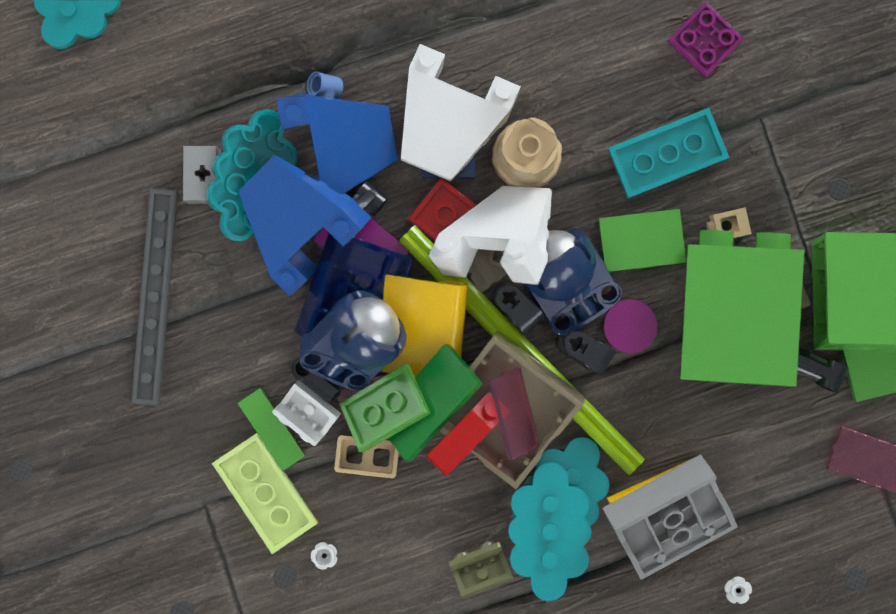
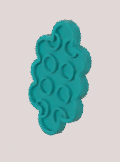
(73, 18)
(244, 154)
(580, 463)
(549, 531)

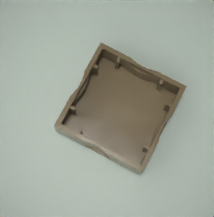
(550, 401)

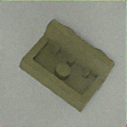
(480, 569)

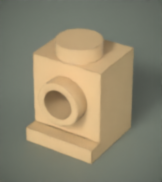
(736, 218)

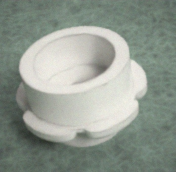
(320, 562)
(732, 585)

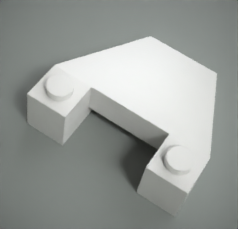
(446, 123)
(505, 221)

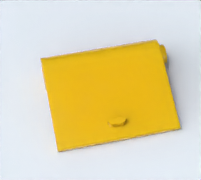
(430, 315)

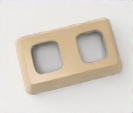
(366, 467)

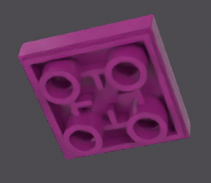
(705, 39)

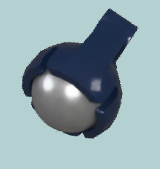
(573, 282)
(353, 341)

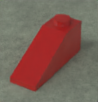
(465, 435)

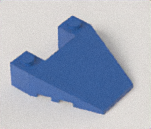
(347, 137)
(287, 211)

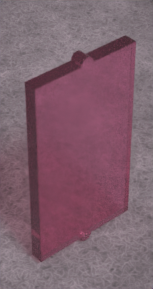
(514, 413)
(864, 459)

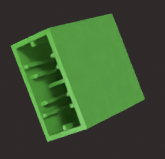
(854, 291)
(742, 310)

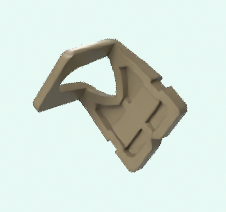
(485, 270)

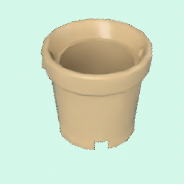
(527, 153)

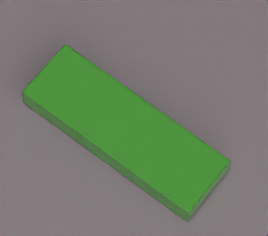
(272, 432)

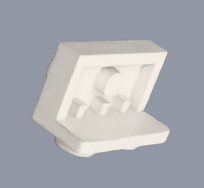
(306, 413)

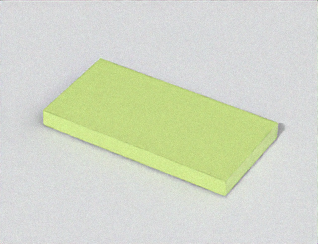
(265, 493)

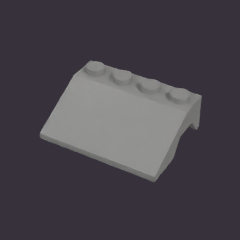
(670, 516)

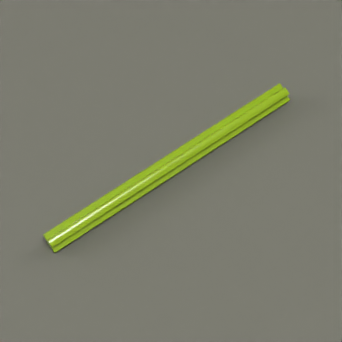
(492, 320)

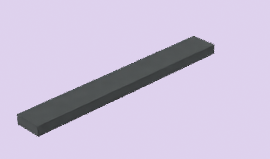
(154, 297)

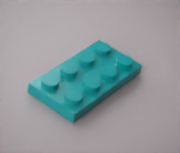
(668, 153)

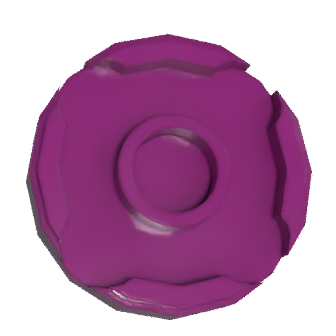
(630, 326)

